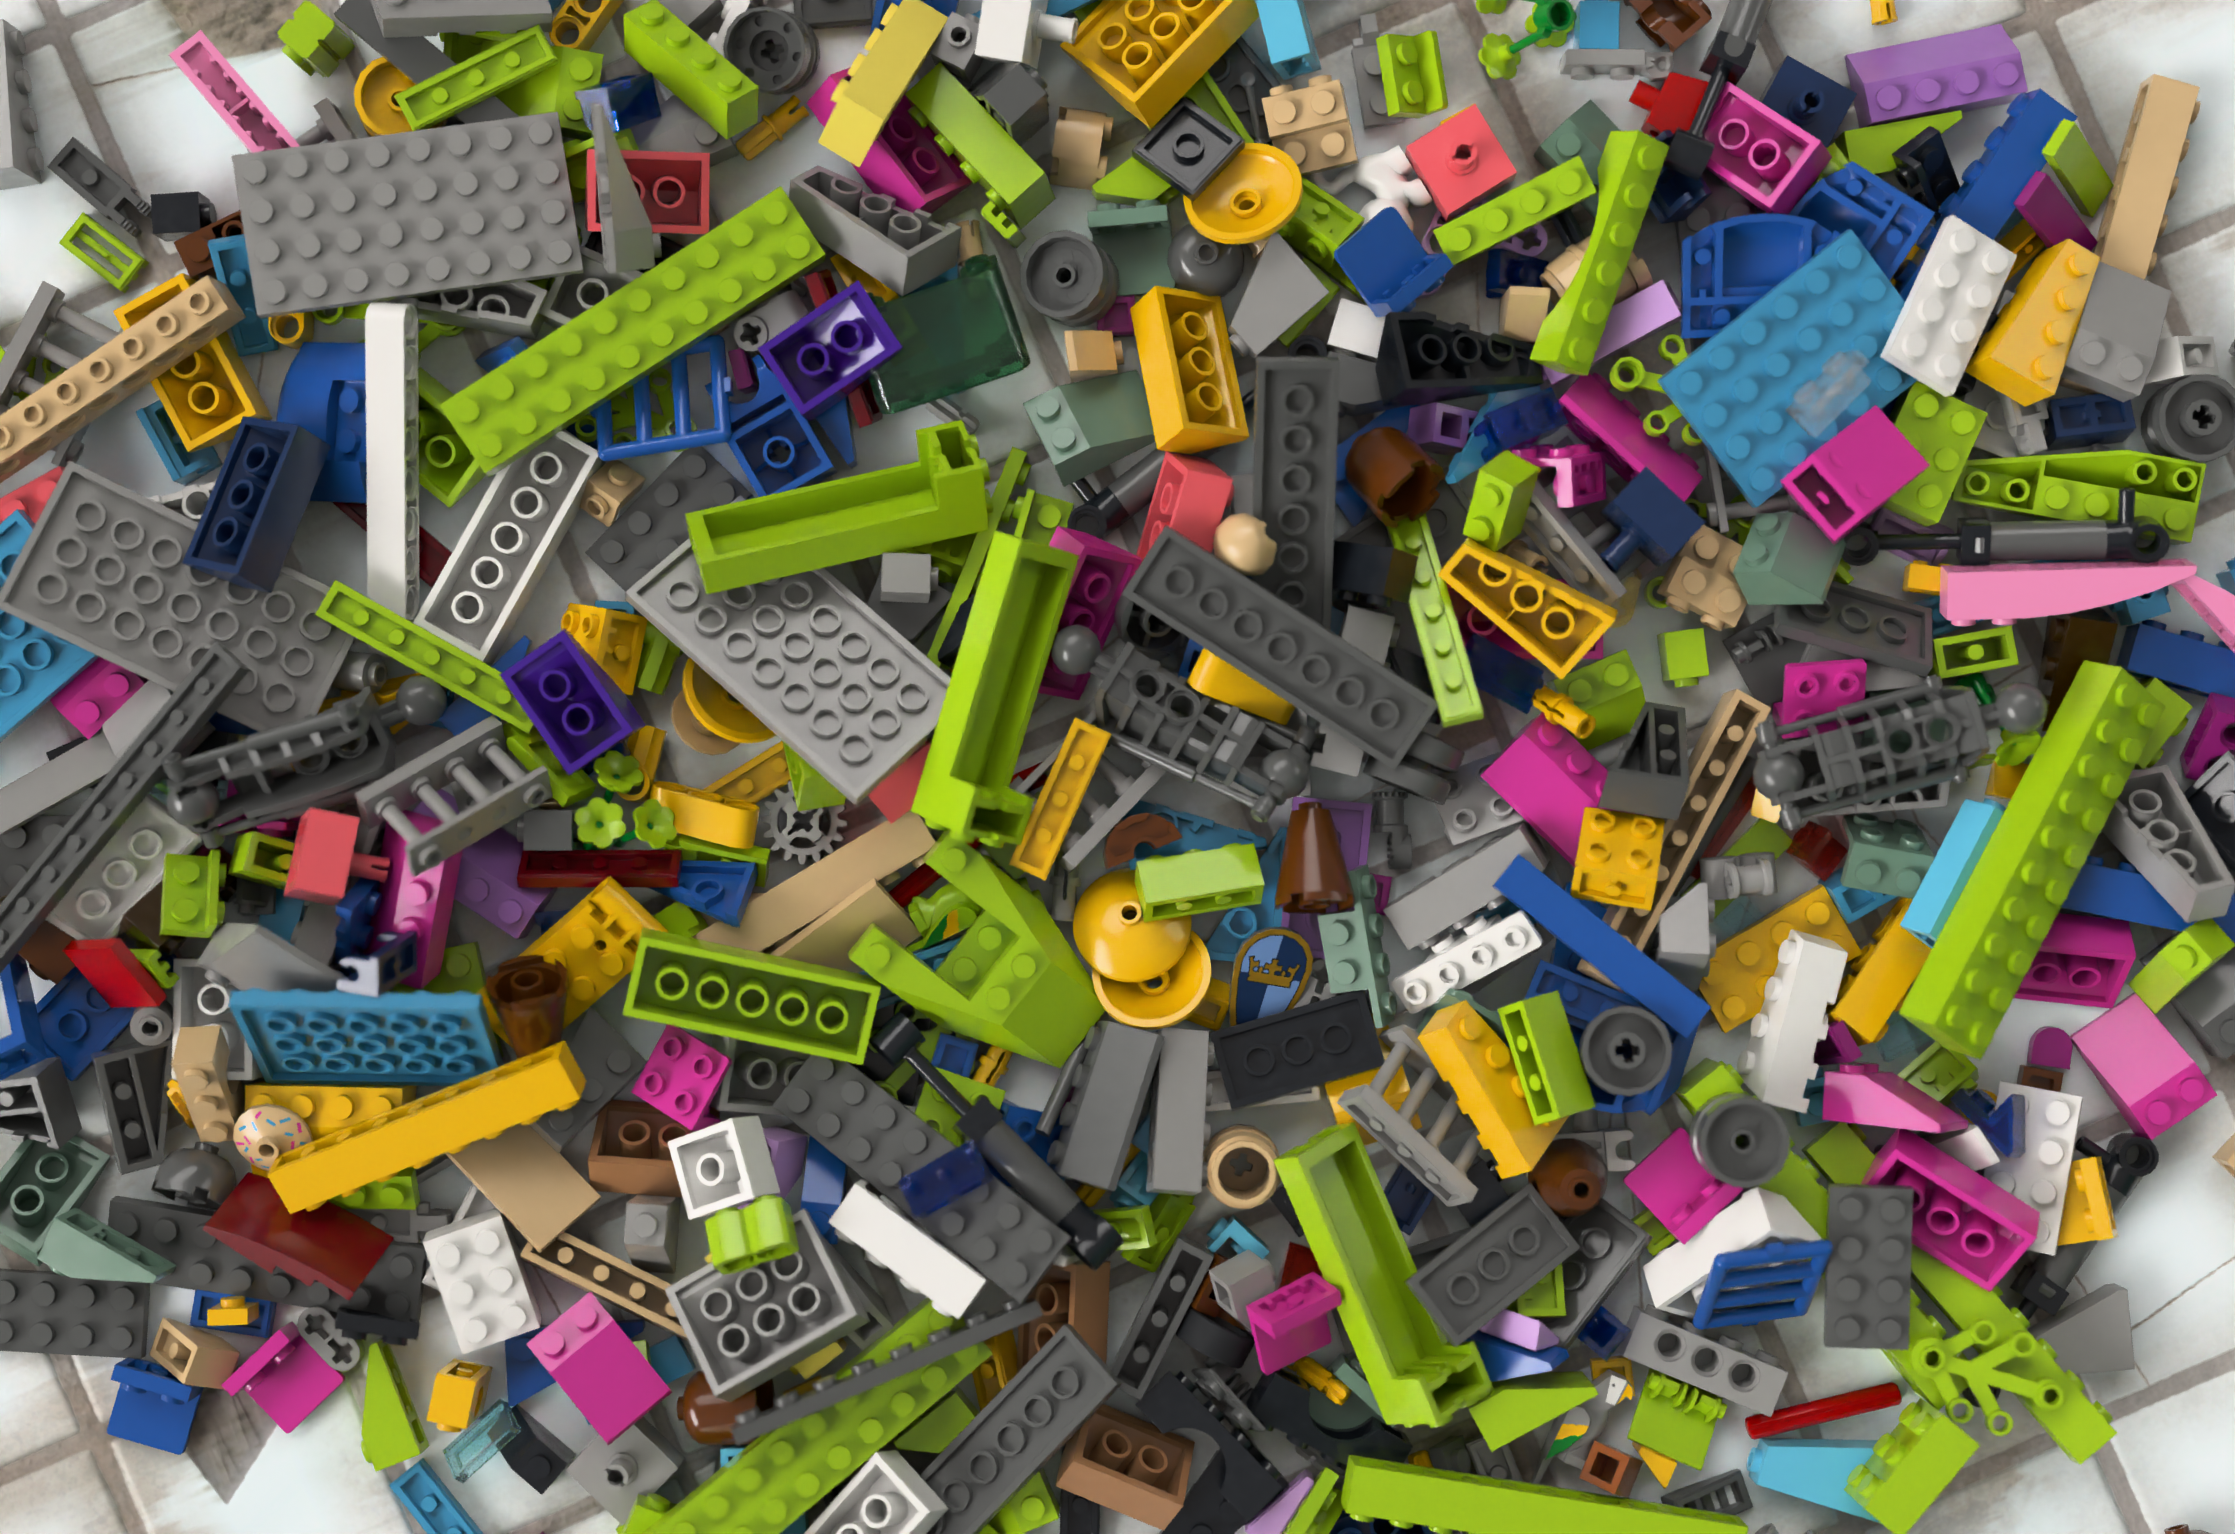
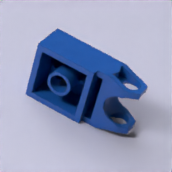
(774, 422)

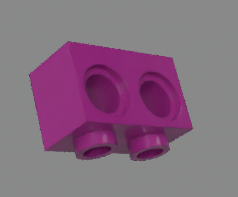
(2209, 736)

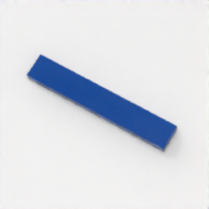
(1601, 946)

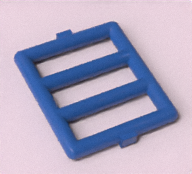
(684, 438)
(1802, 1291)

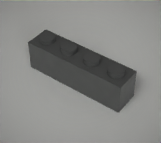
(1160, 1314)

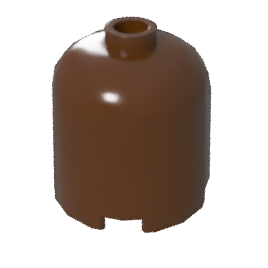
(1393, 475)
(709, 1417)

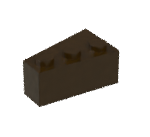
(2067, 643)
(142, 921)

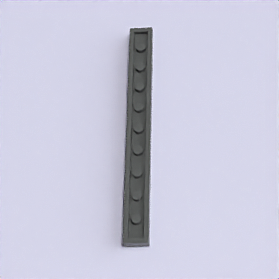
(116, 798)

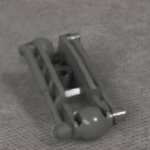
(1159, 737)
(330, 754)
(1781, 774)

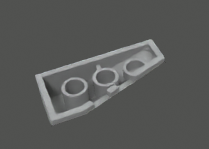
(623, 220)

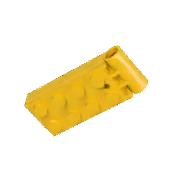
(576, 942)

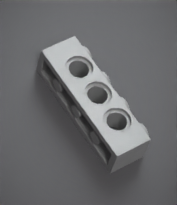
(1757, 1391)

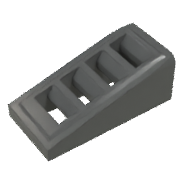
(1702, 1490)

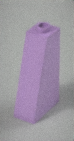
(1631, 323)

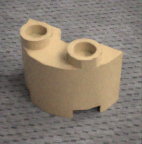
(1078, 148)

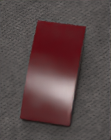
(308, 1245)

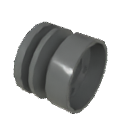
(754, 37)

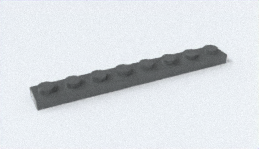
(869, 1375)

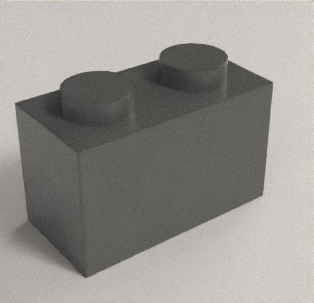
(549, 831)

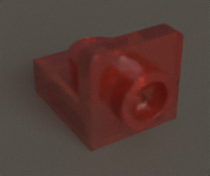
(1816, 850)

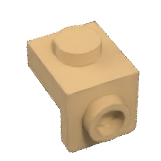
(610, 490)

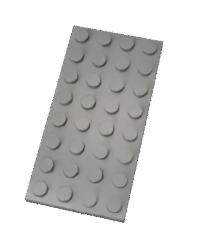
(407, 214)
(114, 582)
(804, 664)

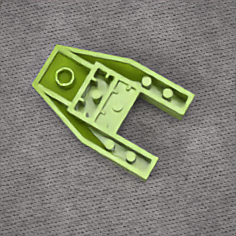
(1005, 978)

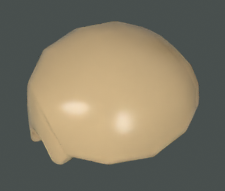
(1244, 544)

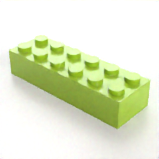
(752, 996)

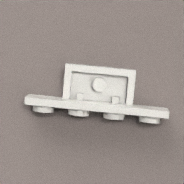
(1466, 958)

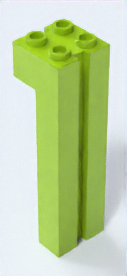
(848, 516)
(994, 694)
(1364, 1255)

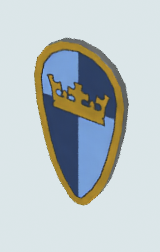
(1268, 974)

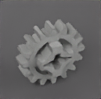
(817, 835)

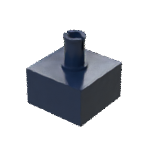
(1808, 99)
(1648, 521)

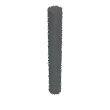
(1060, 1091)

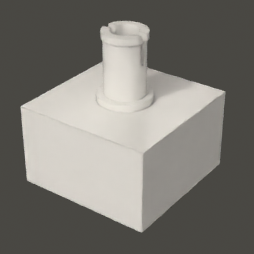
(1015, 28)

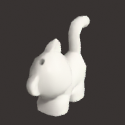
(1386, 178)

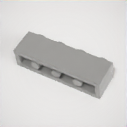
(1178, 1113)

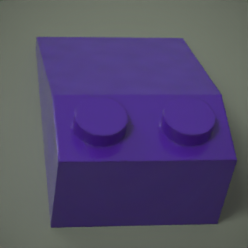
(831, 351)
(572, 701)

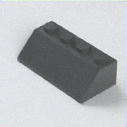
(1105, 1104)

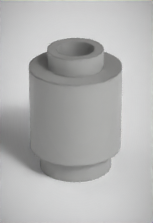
(361, 671)
(152, 1034)

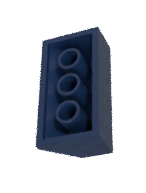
(257, 503)

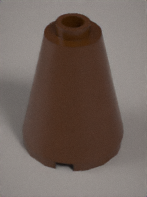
(1312, 864)
(529, 1001)
(1570, 1177)

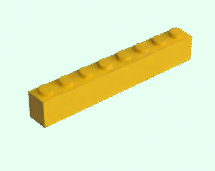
(428, 1128)

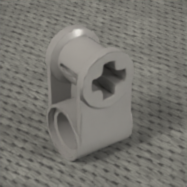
(771, 318)

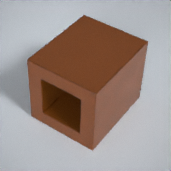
(1611, 1469)

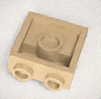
(1311, 125)
(1704, 580)

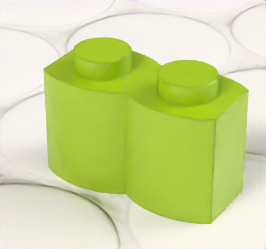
(751, 1234)

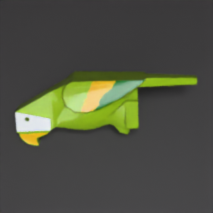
(942, 914)

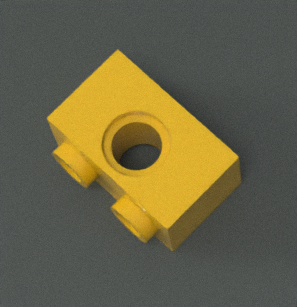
(459, 1395)

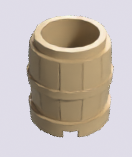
(1561, 271)
(1252, 1186)

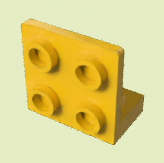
(610, 639)
(1618, 858)
(2087, 1205)

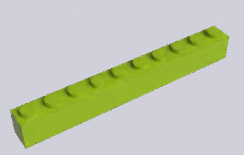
(2075, 1427)
(1503, 1506)

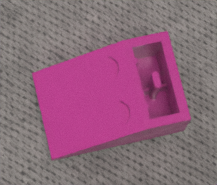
(1854, 474)

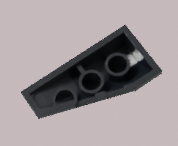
(1440, 361)

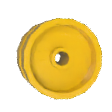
(376, 99)

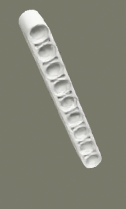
(392, 458)

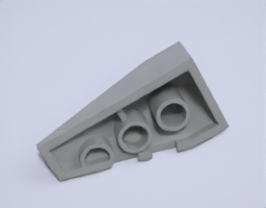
(683, 131)

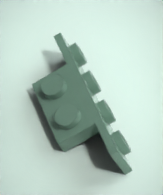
(1355, 948)

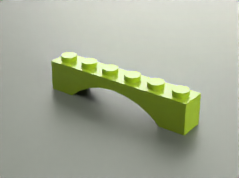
(1626, 185)

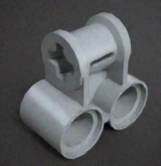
(1739, 875)

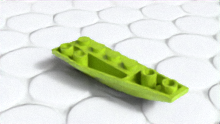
(2087, 487)

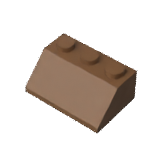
(633, 1150)
(1068, 1297)
(1127, 1466)

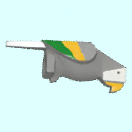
(1582, 1425)

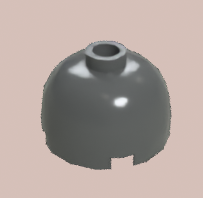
(1204, 264)
(1145, 630)
(196, 1176)

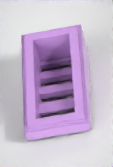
(1279, 1512)

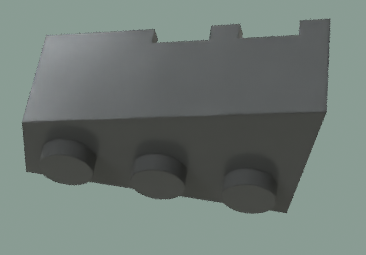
(1013, 99)
(1651, 765)
(608, 1067)
(135, 1101)
(39, 1105)

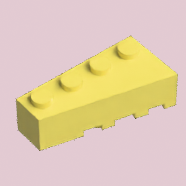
(880, 78)

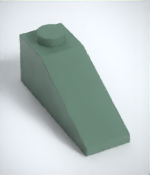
(92, 1250)

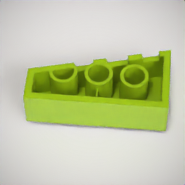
(981, 145)

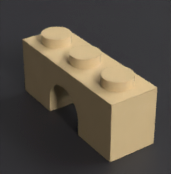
(201, 1072)

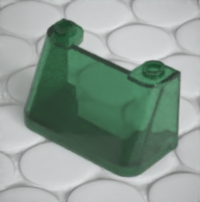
(950, 338)

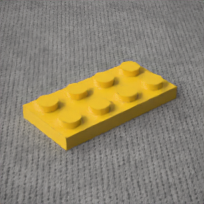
(1751, 955)

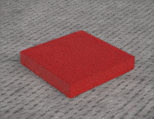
(115, 973)

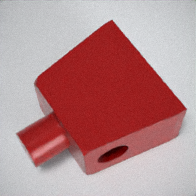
(1671, 105)

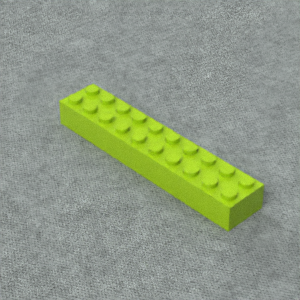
(633, 332)
(2032, 859)
(1800, 1188)
(805, 1459)

